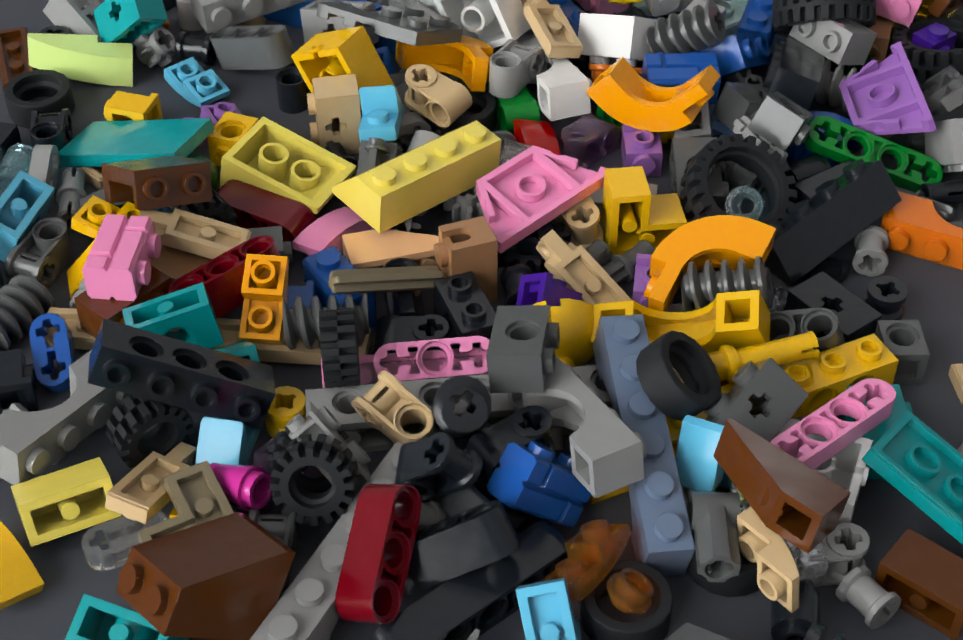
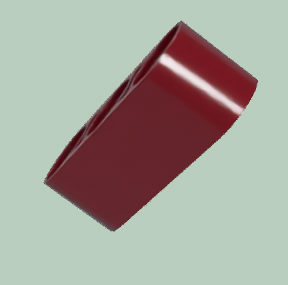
(266, 209)
(225, 274)
(378, 553)

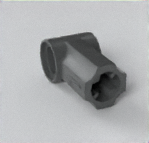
(715, 533)

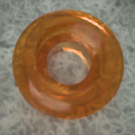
(630, 591)

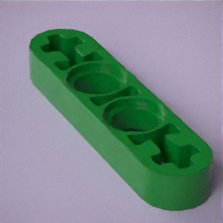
(873, 149)

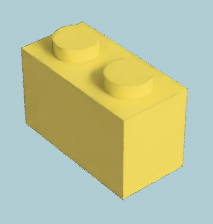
(64, 501)

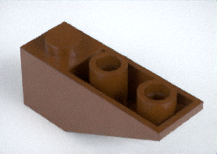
(780, 488)

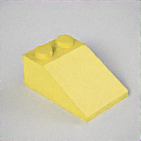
(285, 165)

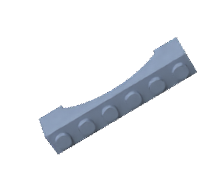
(657, 503)

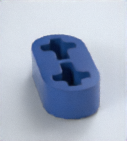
(44, 354)

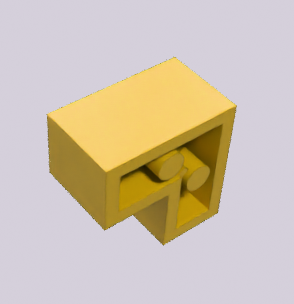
(634, 213)

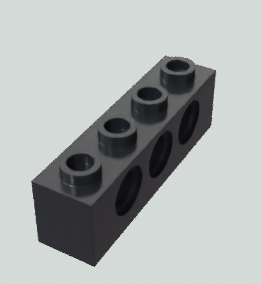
(181, 374)

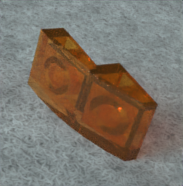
(590, 556)

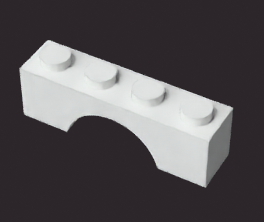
(559, 86)

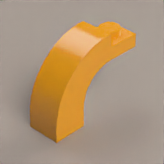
(463, 59)
(648, 106)
(704, 240)

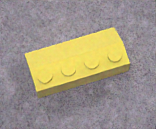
(421, 177)

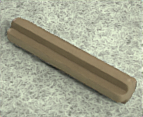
(383, 279)

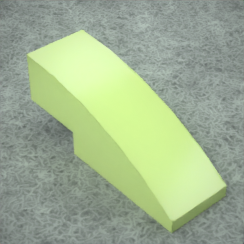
(82, 58)

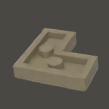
(196, 499)

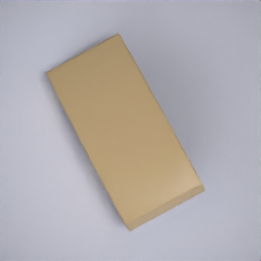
(775, 564)

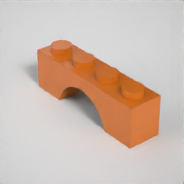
(922, 233)

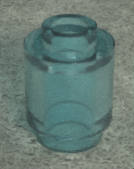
(15, 159)
(741, 193)

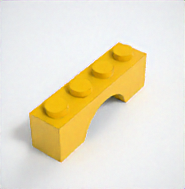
(730, 319)

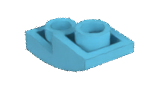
(195, 83)

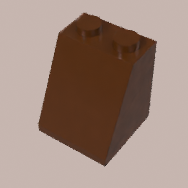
(207, 579)

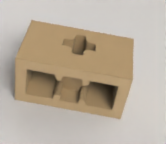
(336, 111)

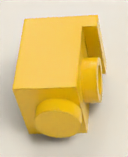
(132, 106)

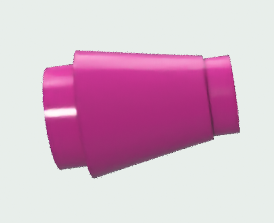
(244, 484)

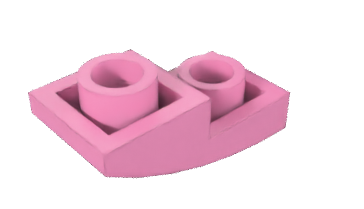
(328, 231)

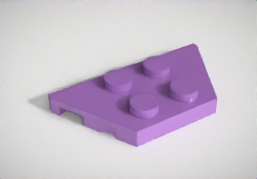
(887, 97)

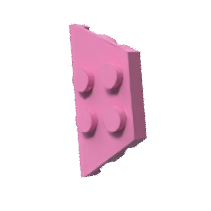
(532, 192)

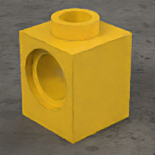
(227, 133)

